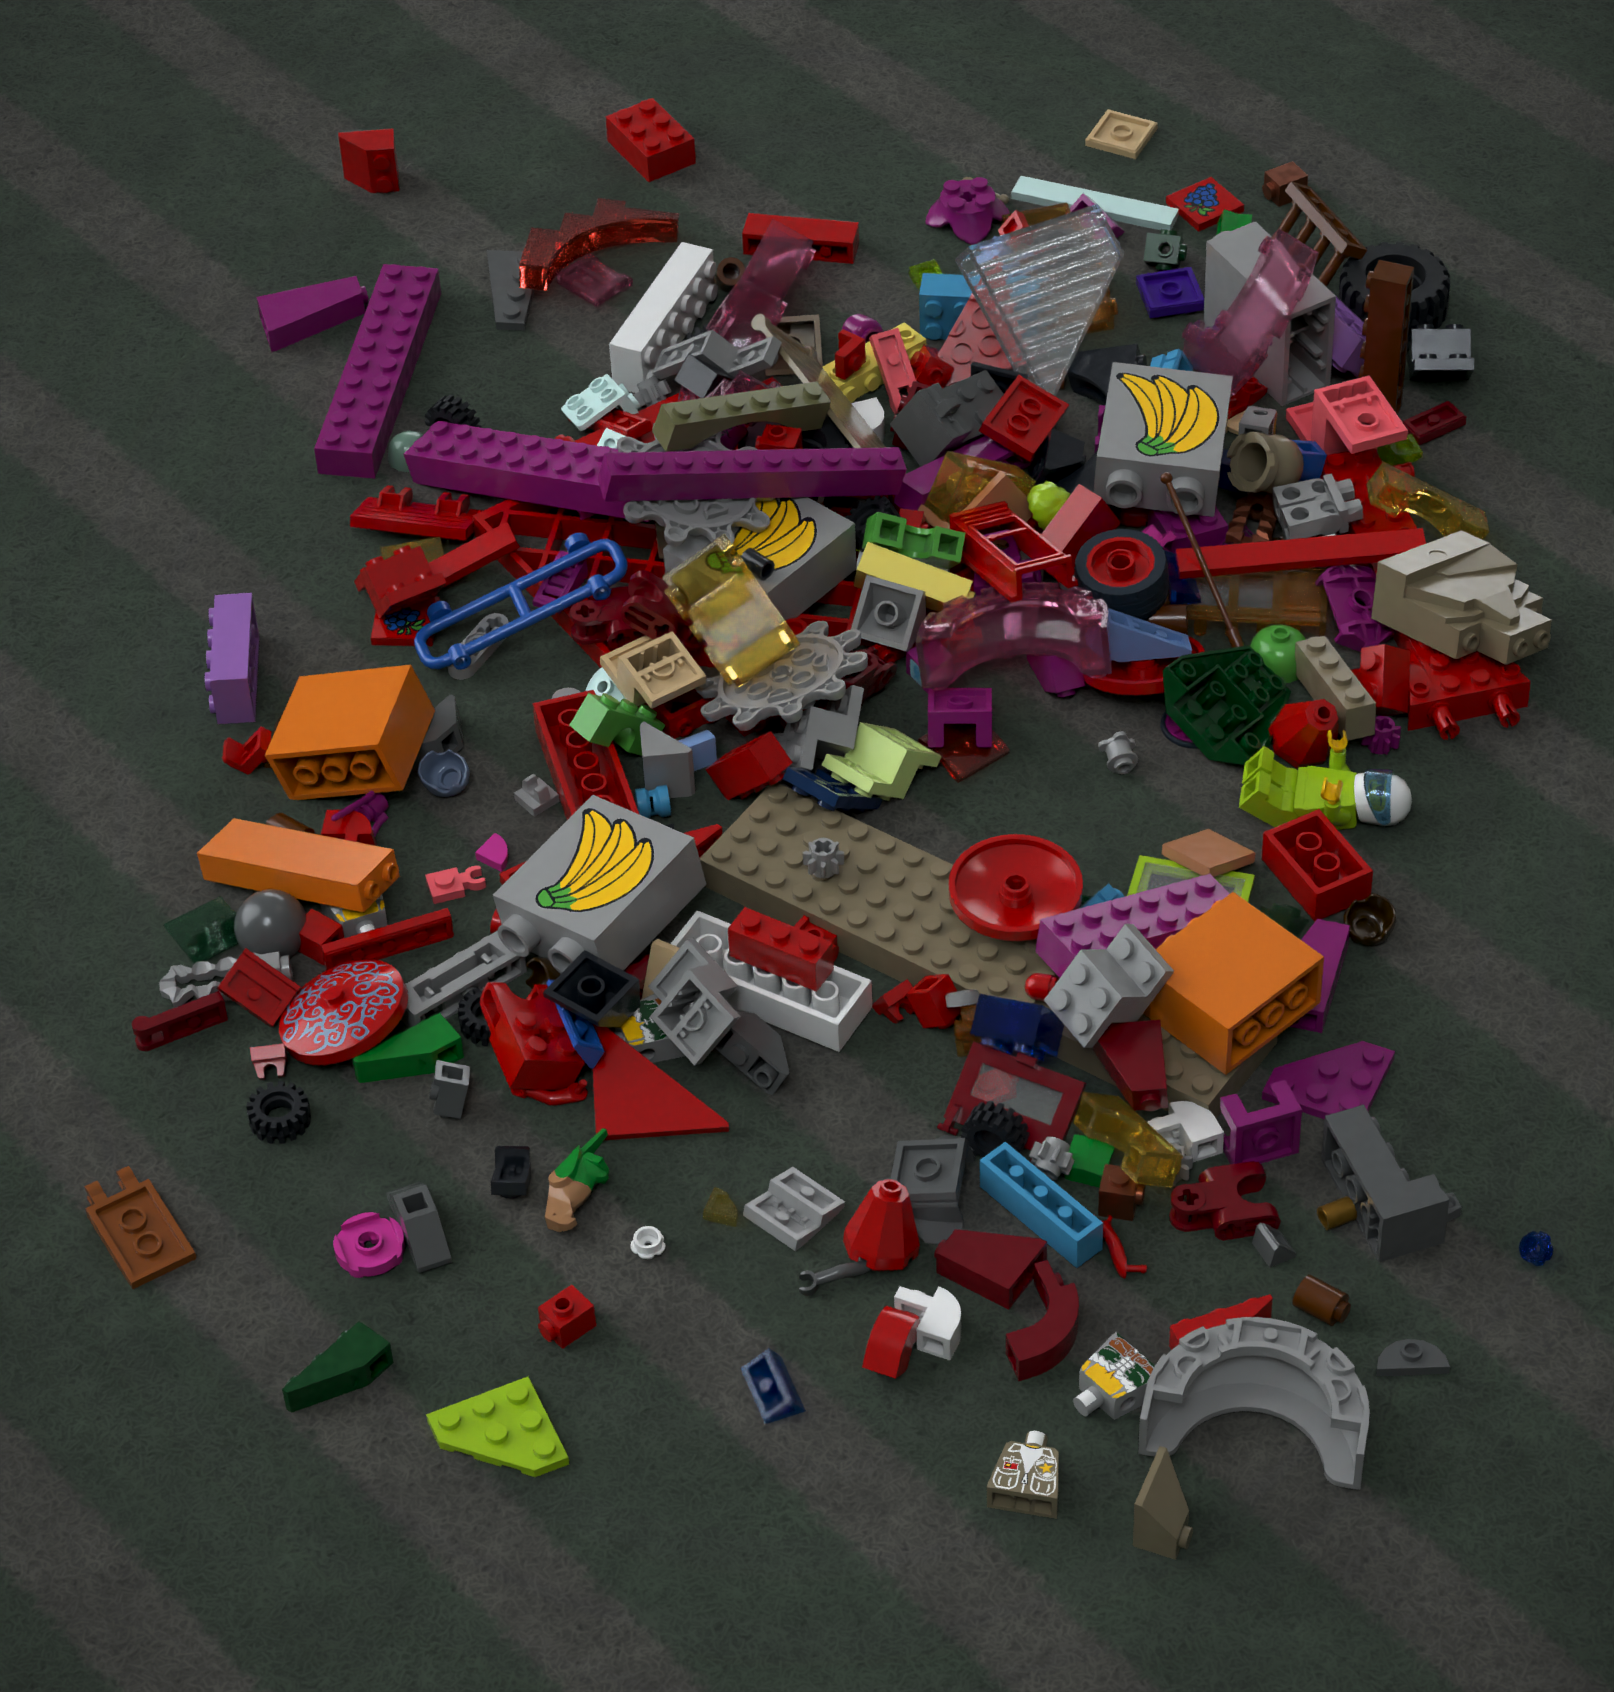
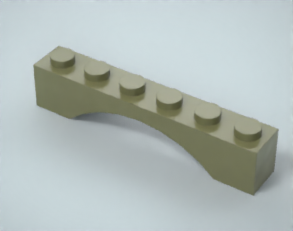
(692, 421)

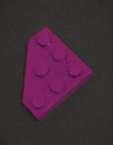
(1334, 1078)

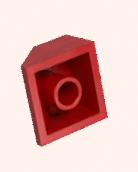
(370, 159)

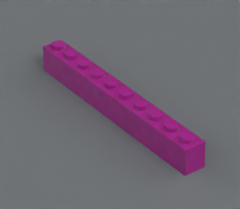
(751, 474)

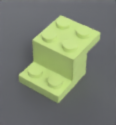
(881, 762)

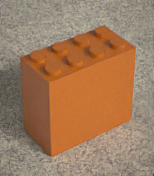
(350, 733)
(1235, 982)

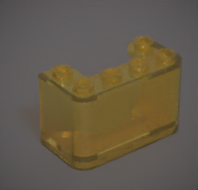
(729, 612)

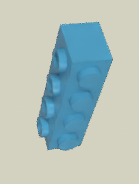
(1041, 1204)

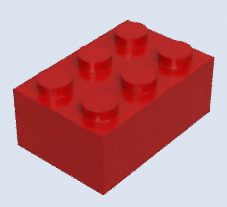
(650, 139)
(1316, 864)

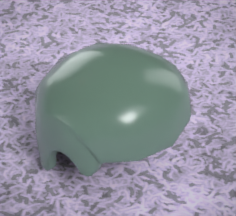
(398, 446)

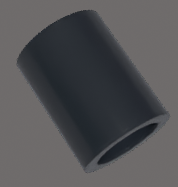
(758, 564)

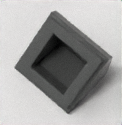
(1272, 1245)

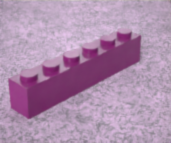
(919, 482)

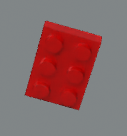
(1023, 417)

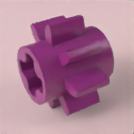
(1385, 737)

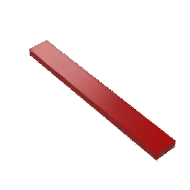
(1298, 553)

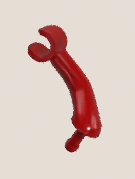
(574, 1093)
(1117, 1251)

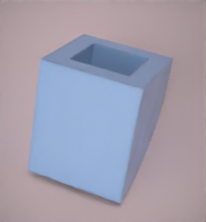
(703, 748)

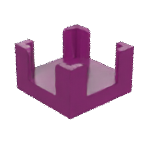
(960, 707)
(1265, 1132)

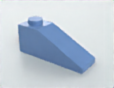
(1141, 640)

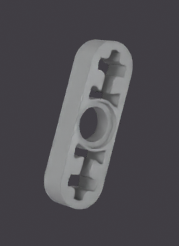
(479, 658)

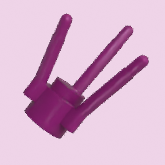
(371, 805)

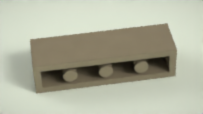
(1330, 678)

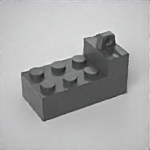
(946, 417)
(1391, 1209)

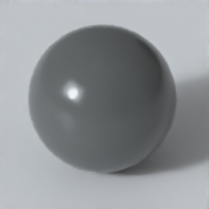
(270, 923)

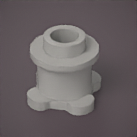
(1119, 753)

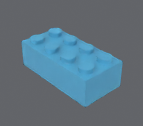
(941, 303)

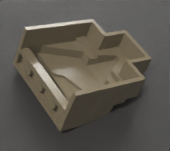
(1461, 600)

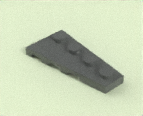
(509, 301)

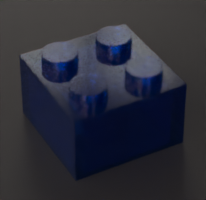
(1017, 1027)

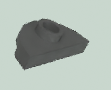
(1412, 1358)

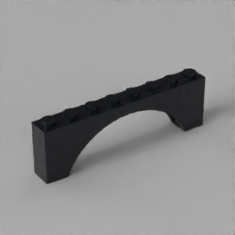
(1091, 378)

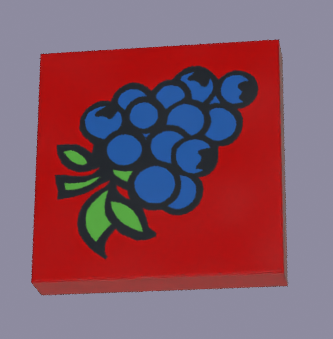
(1204, 203)
(402, 626)

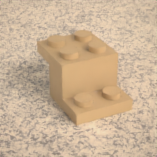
(653, 670)

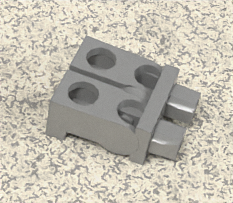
(1316, 507)

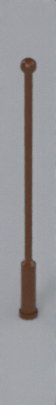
(1232, 632)

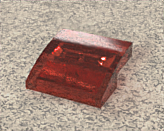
(961, 754)

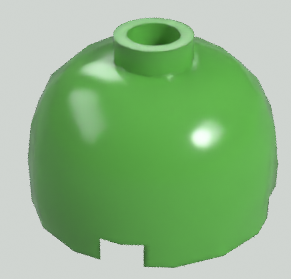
(1277, 649)

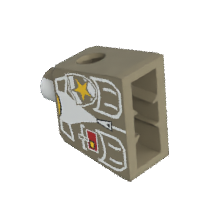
(1026, 1478)

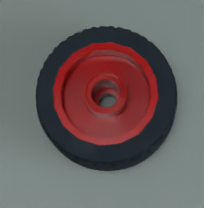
(1125, 571)

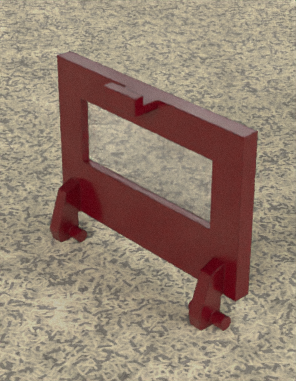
(1036, 1093)

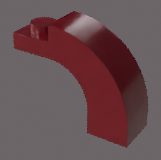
(1050, 1339)

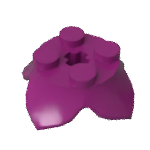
(968, 208)

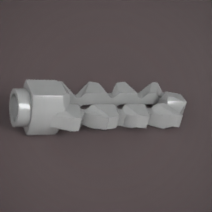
(205, 971)

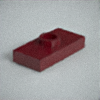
(1435, 422)

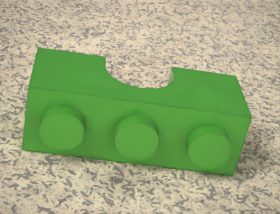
(931, 546)
(607, 719)

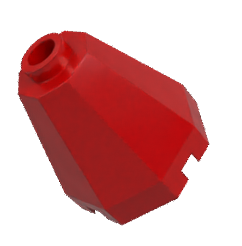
(1302, 732)
(883, 1228)

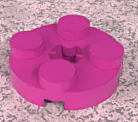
(369, 1261)

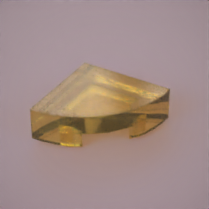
(720, 1209)

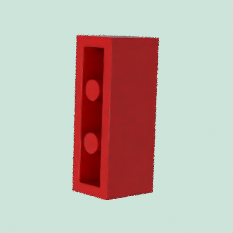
(750, 767)
(780, 949)

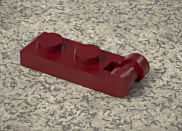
(179, 1022)

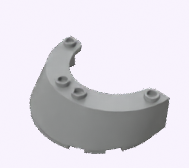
(1262, 1369)

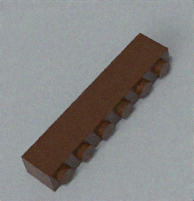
(1387, 328)

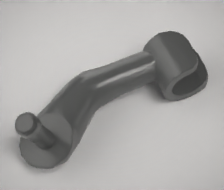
(831, 1274)

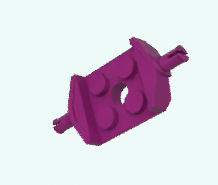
(1354, 620)

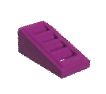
(576, 576)

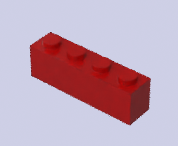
(832, 239)

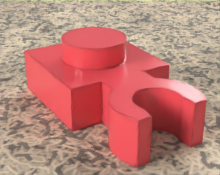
(451, 884)

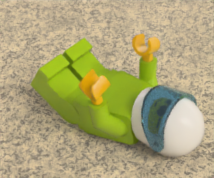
(1284, 793)

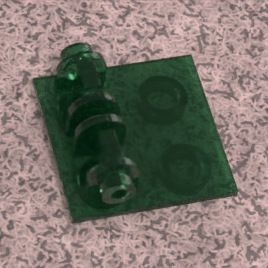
(204, 930)

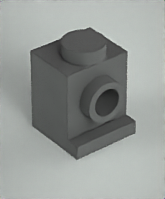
(449, 1089)

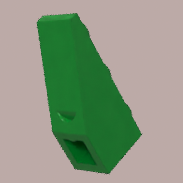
(410, 1052)

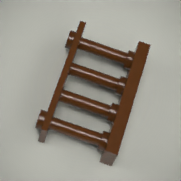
(1331, 229)

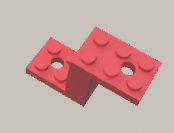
(1348, 418)

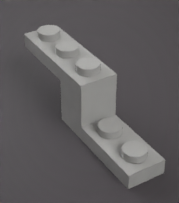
(719, 353)

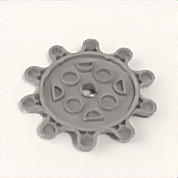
(694, 517)
(791, 683)

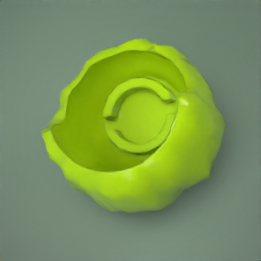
(1045, 502)

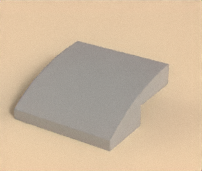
(793, 1208)

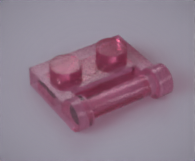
(593, 280)

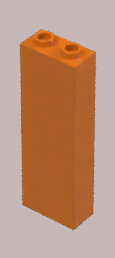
(299, 863)

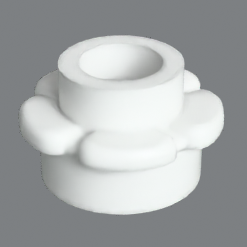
(648, 1235)

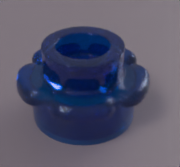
(1529, 1251)

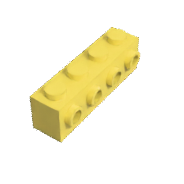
(868, 376)

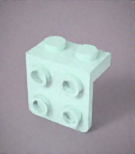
(597, 401)

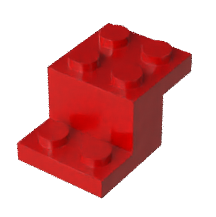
(399, 580)

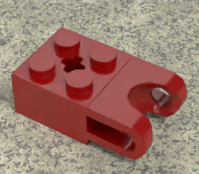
(529, 1038)

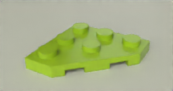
(502, 1429)

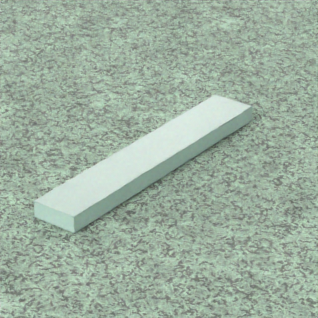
(1117, 207)

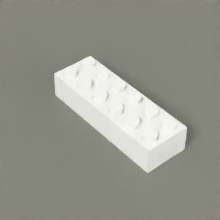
(663, 314)
(819, 1016)

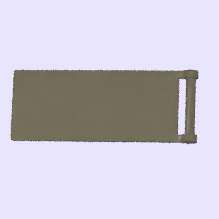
(806, 366)

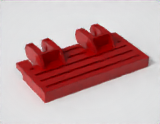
(395, 514)

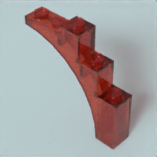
(579, 234)

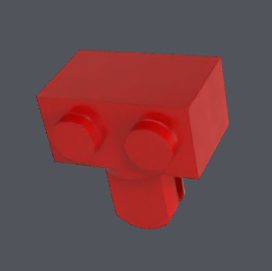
(1385, 676)

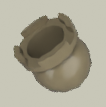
(1264, 462)

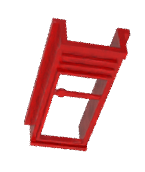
(993, 563)

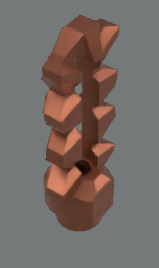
(1256, 507)

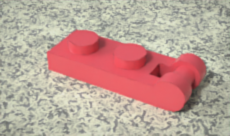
(893, 364)

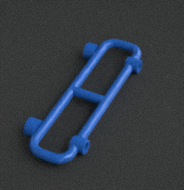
(442, 616)

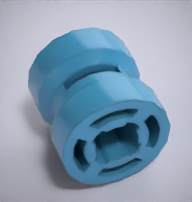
(660, 801)

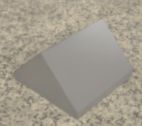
(889, 613)
(666, 762)

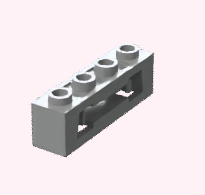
(458, 975)

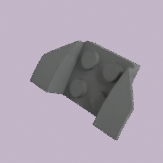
(933, 1179)

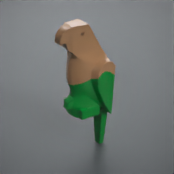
(573, 1183)

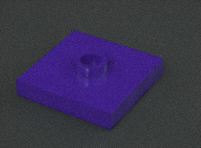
(1170, 292)

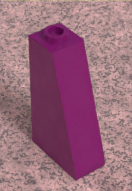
(309, 310)
(1332, 942)

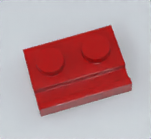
(258, 987)

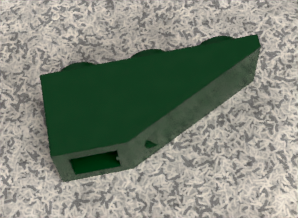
(344, 1367)

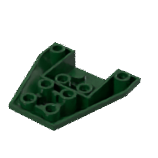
(1224, 701)

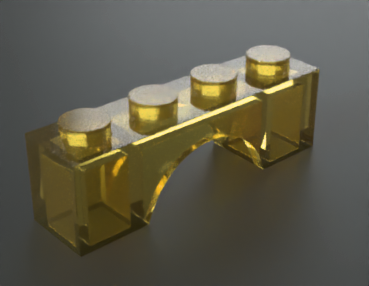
(1401, 492)
(1147, 1156)

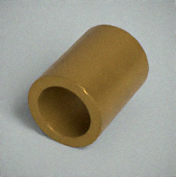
(1337, 1213)

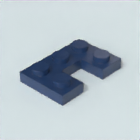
(829, 791)

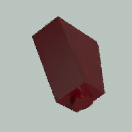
(1135, 1062)
(990, 1263)

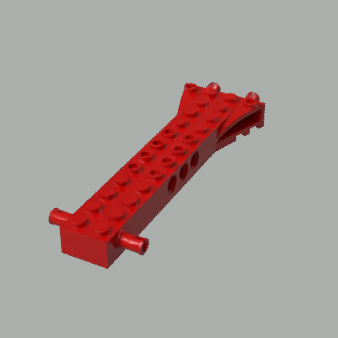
(1439, 685)

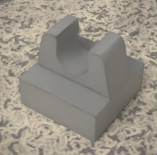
(536, 795)

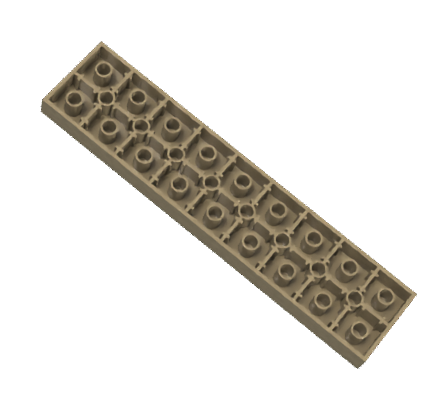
(898, 919)

